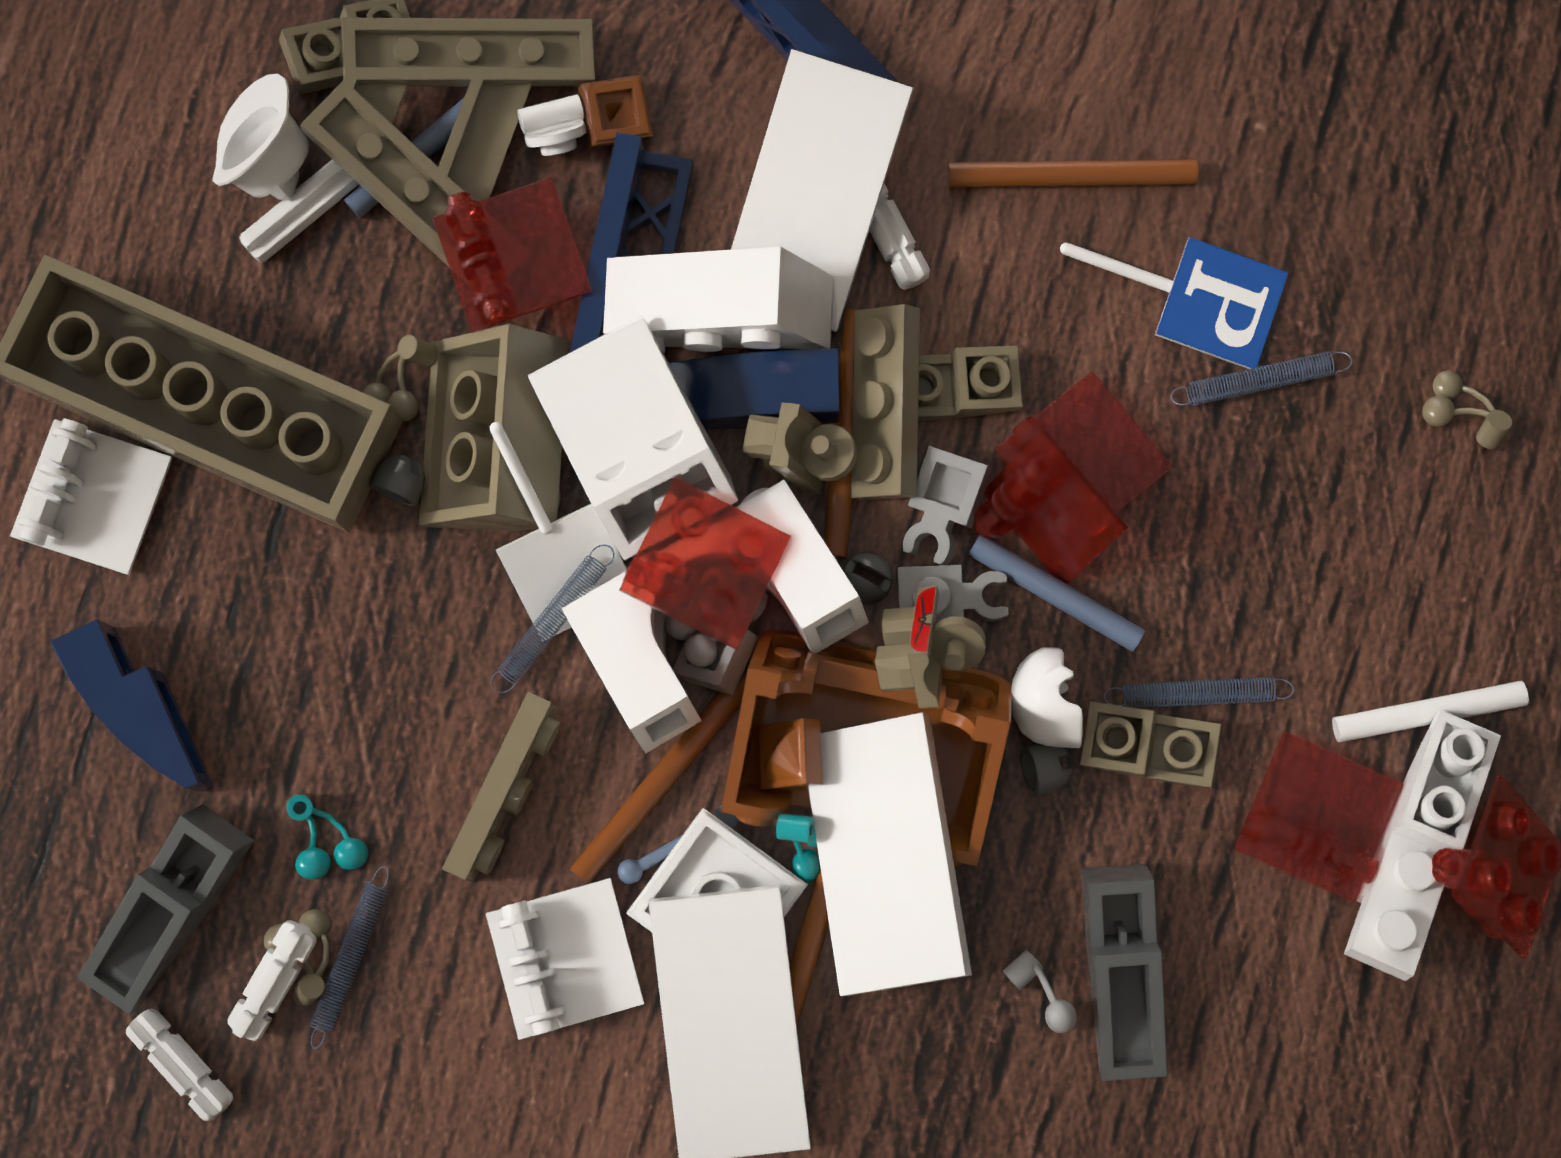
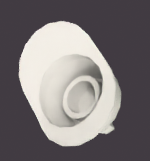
(261, 142)

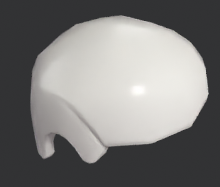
(1038, 703)

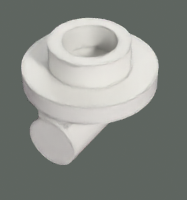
(553, 125)

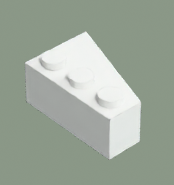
(723, 299)

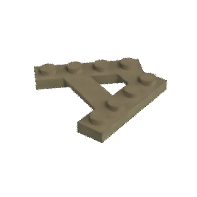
(489, 56)

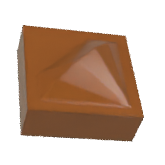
(614, 108)
(790, 754)

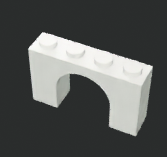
(629, 637)

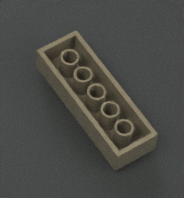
(197, 393)

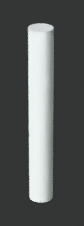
(1422, 712)

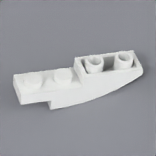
(1428, 816)

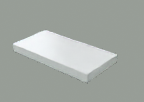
(824, 167)
(887, 858)
(729, 1023)

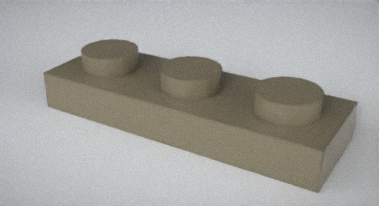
(886, 402)
(503, 789)

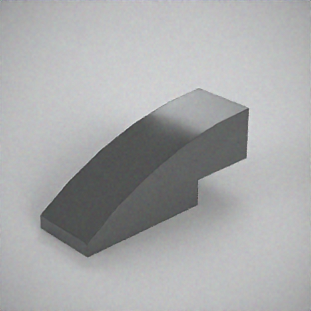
(165, 907)
(1125, 971)

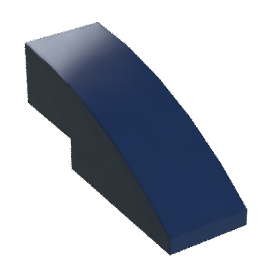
(756, 383)
(131, 702)

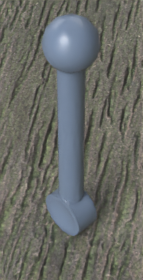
(631, 870)

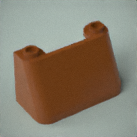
(845, 692)

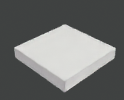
(714, 860)

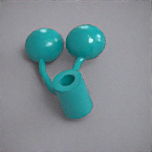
(800, 829)
(316, 862)

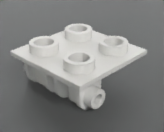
(91, 496)
(564, 958)

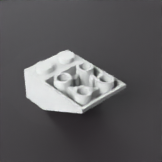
(628, 430)

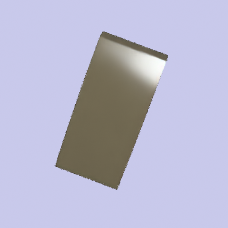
(316, 48)
(969, 383)
(1151, 745)

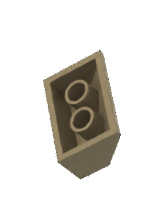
(472, 385)

